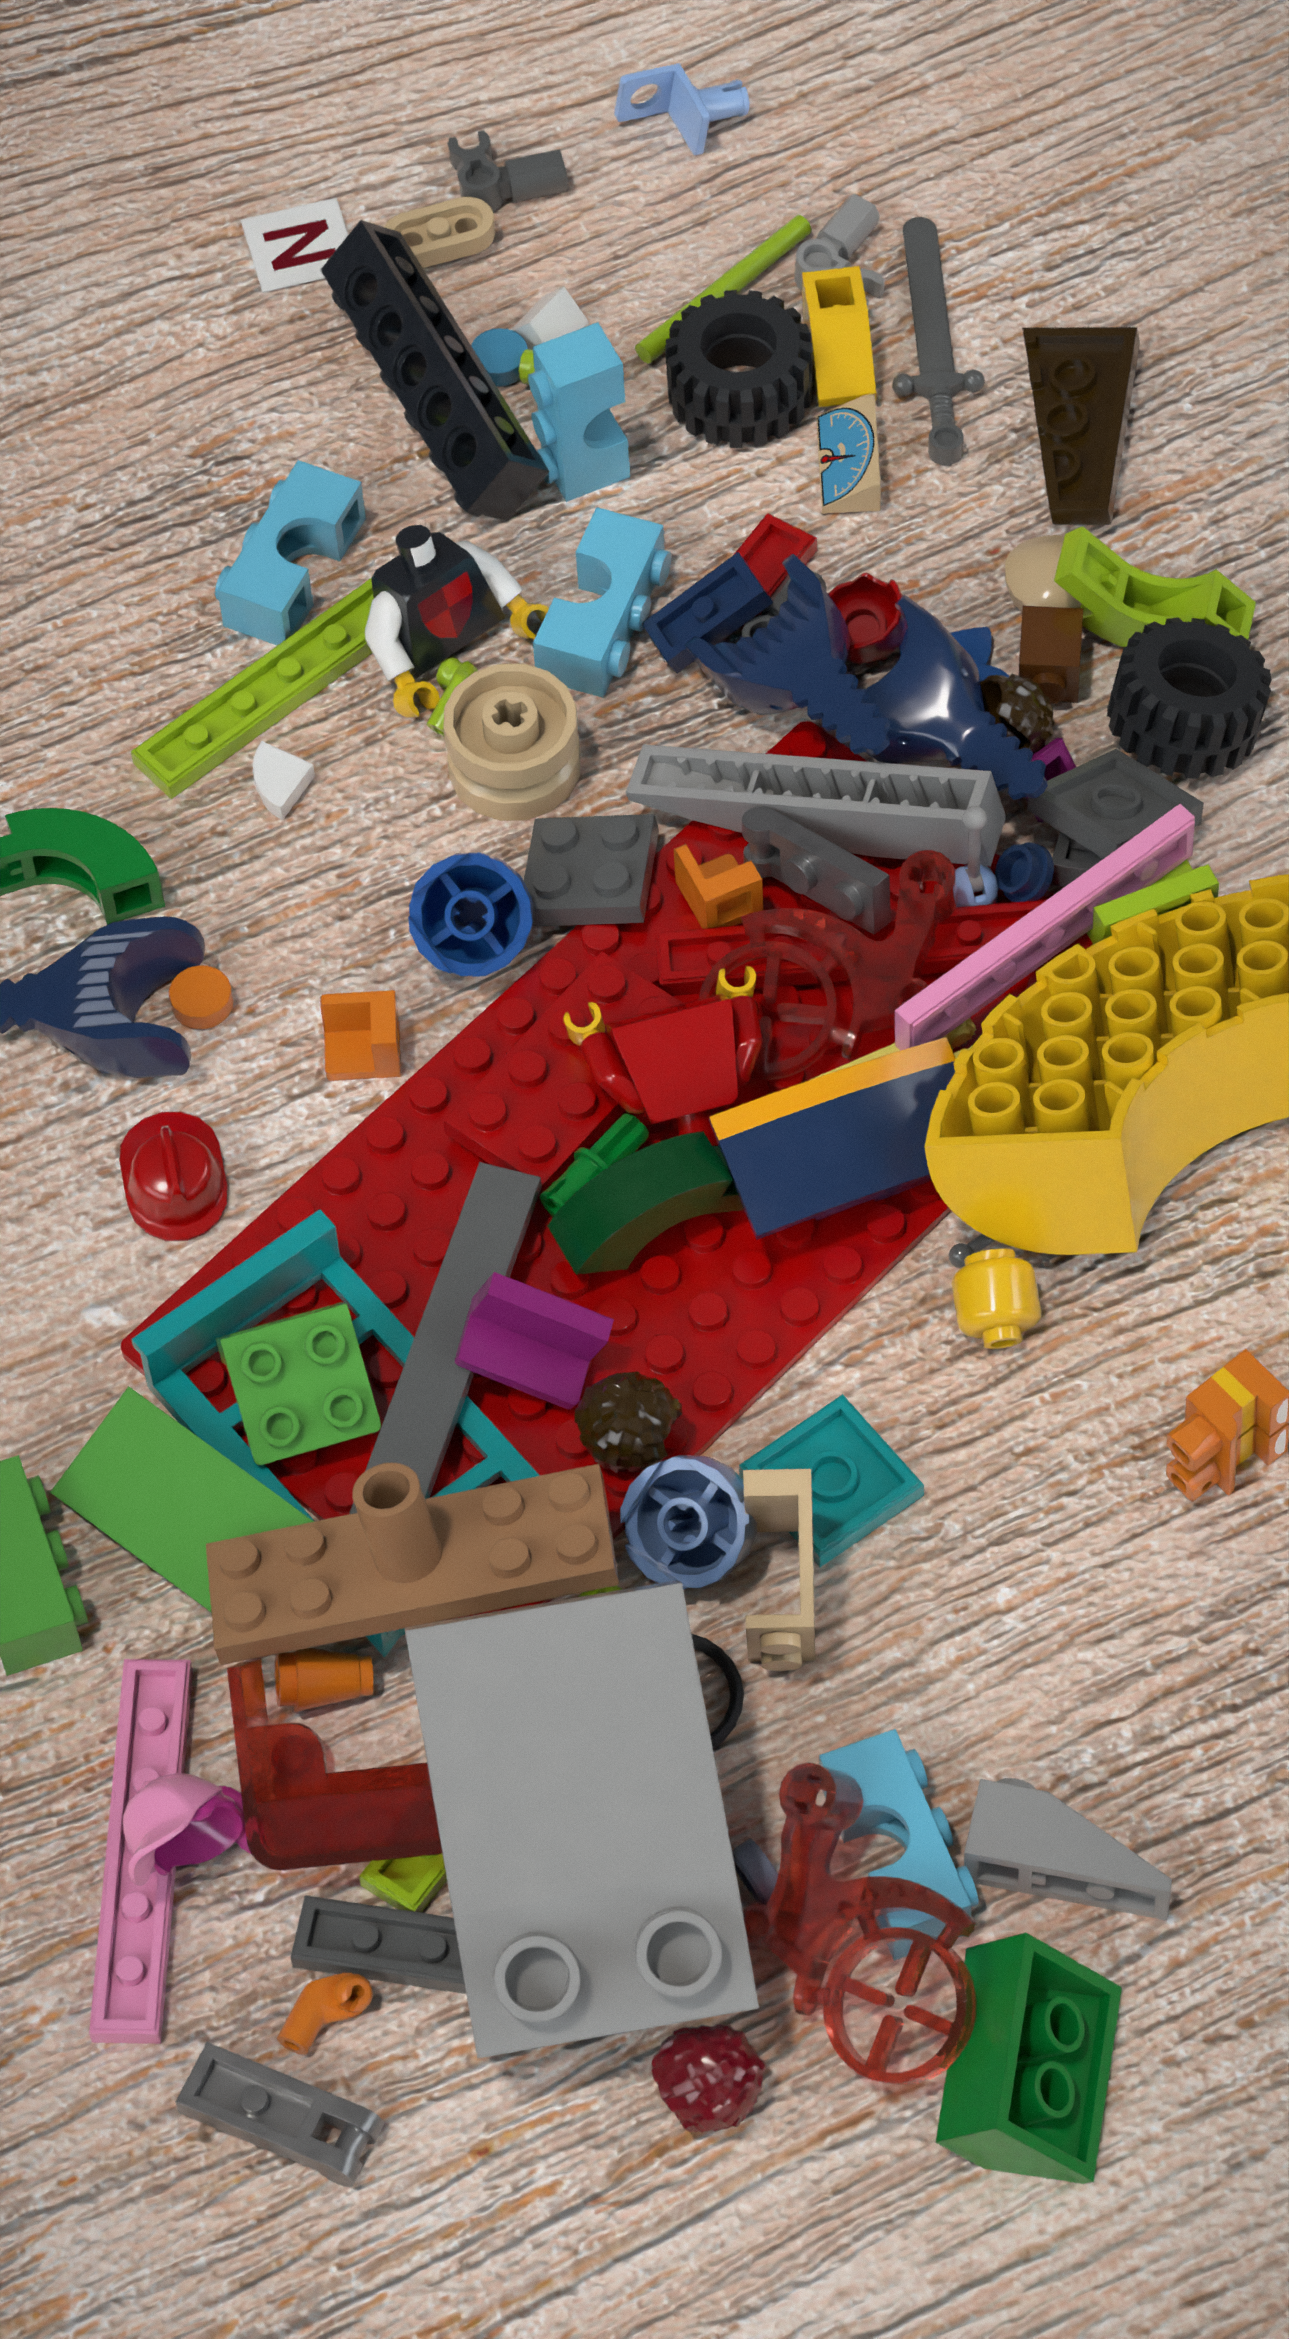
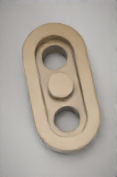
(446, 229)

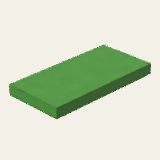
(167, 1493)

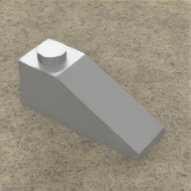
(1046, 1849)

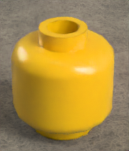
(996, 1297)

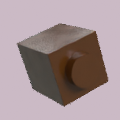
(1052, 650)

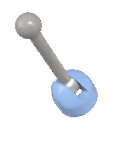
(975, 876)

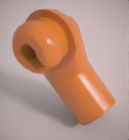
(324, 2003)

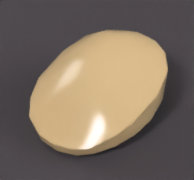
(1032, 571)

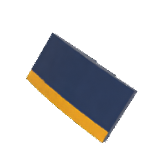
(834, 1138)

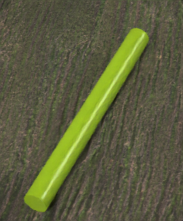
(734, 279)

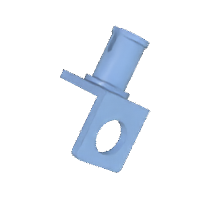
(687, 105)

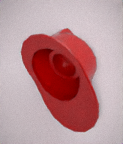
(173, 1176)

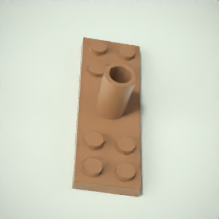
(409, 1560)

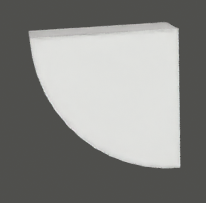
(280, 778)

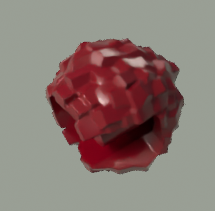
(708, 2076)

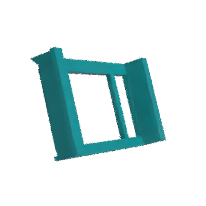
(252, 1294)

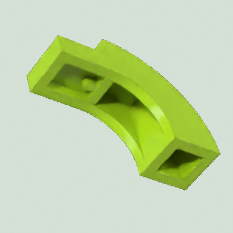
(1124, 599)

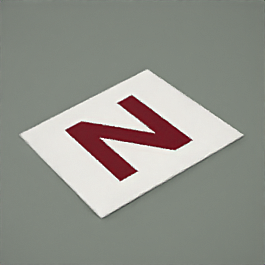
(294, 243)

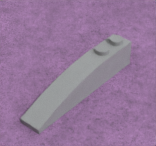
(851, 803)

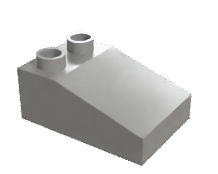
(580, 1819)

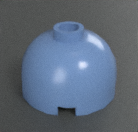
(687, 1521)

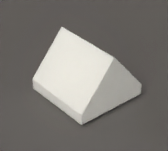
(550, 318)

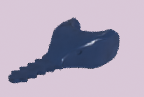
(798, 665)
(940, 710)
(96, 990)

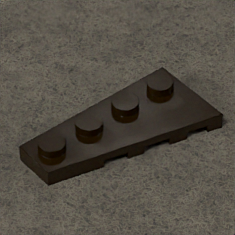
(1081, 412)

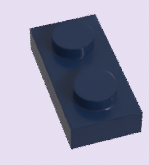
(708, 610)

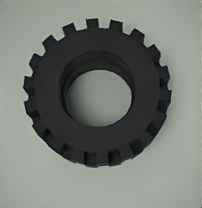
(739, 333)
(1189, 697)

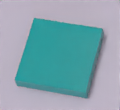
(853, 1476)

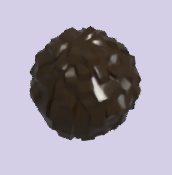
(1021, 708)
(626, 1421)

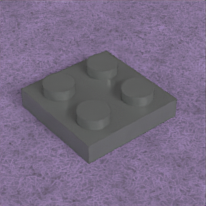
(1109, 802)
(591, 869)

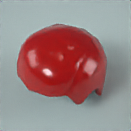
(871, 617)

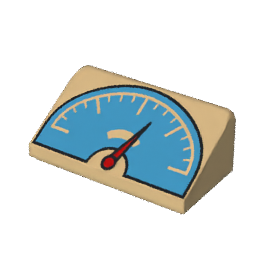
(849, 457)

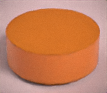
(201, 997)

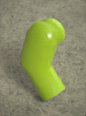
(448, 676)

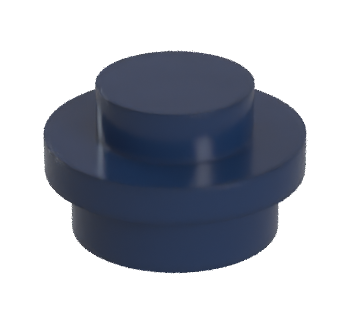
(1024, 872)

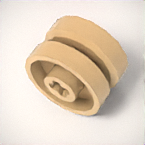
(512, 742)

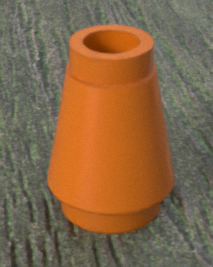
(321, 1677)

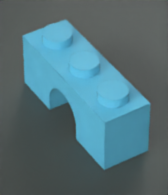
(574, 388)
(305, 516)
(590, 640)
(897, 1808)

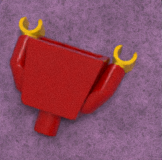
(677, 1057)

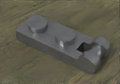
(817, 868)
(278, 2113)

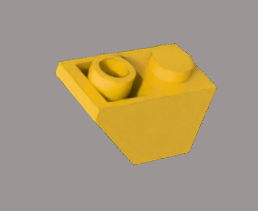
(839, 334)

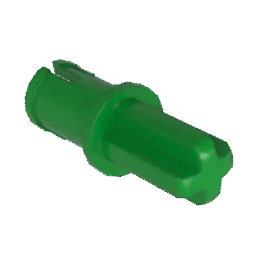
(617, 1143)

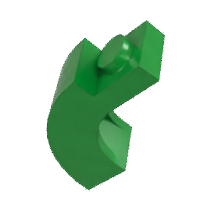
(82, 854)

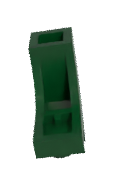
(640, 1199)

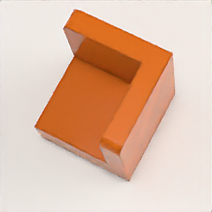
(719, 888)
(361, 1035)

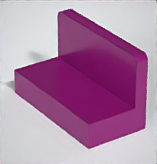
(531, 1340)

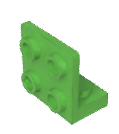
(300, 1383)

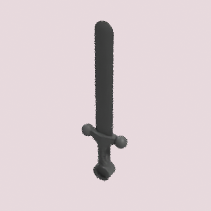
(937, 376)

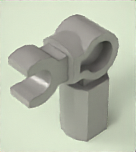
(839, 241)

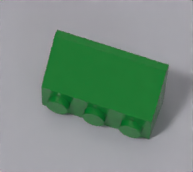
(1036, 2063)

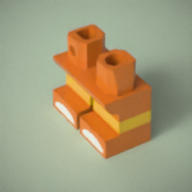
(1226, 1422)

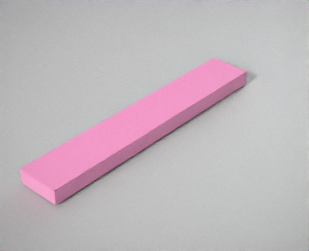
(1043, 931)
(133, 1917)

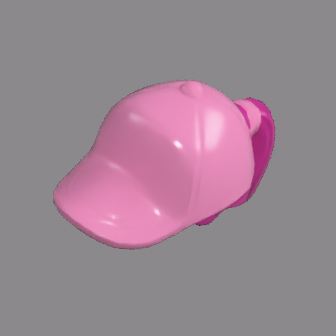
(181, 1823)

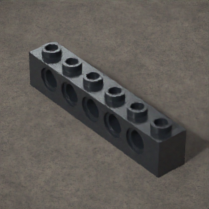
(434, 372)

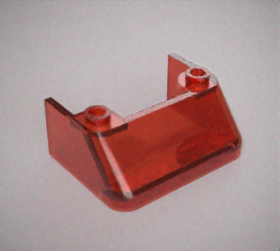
(314, 1817)

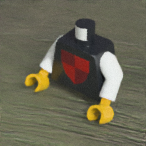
(434, 604)

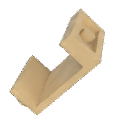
(783, 1503)

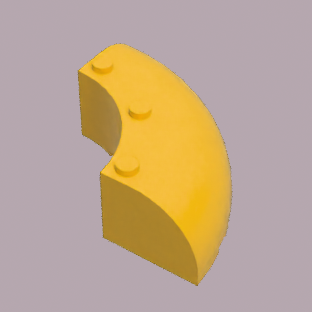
(1118, 1074)

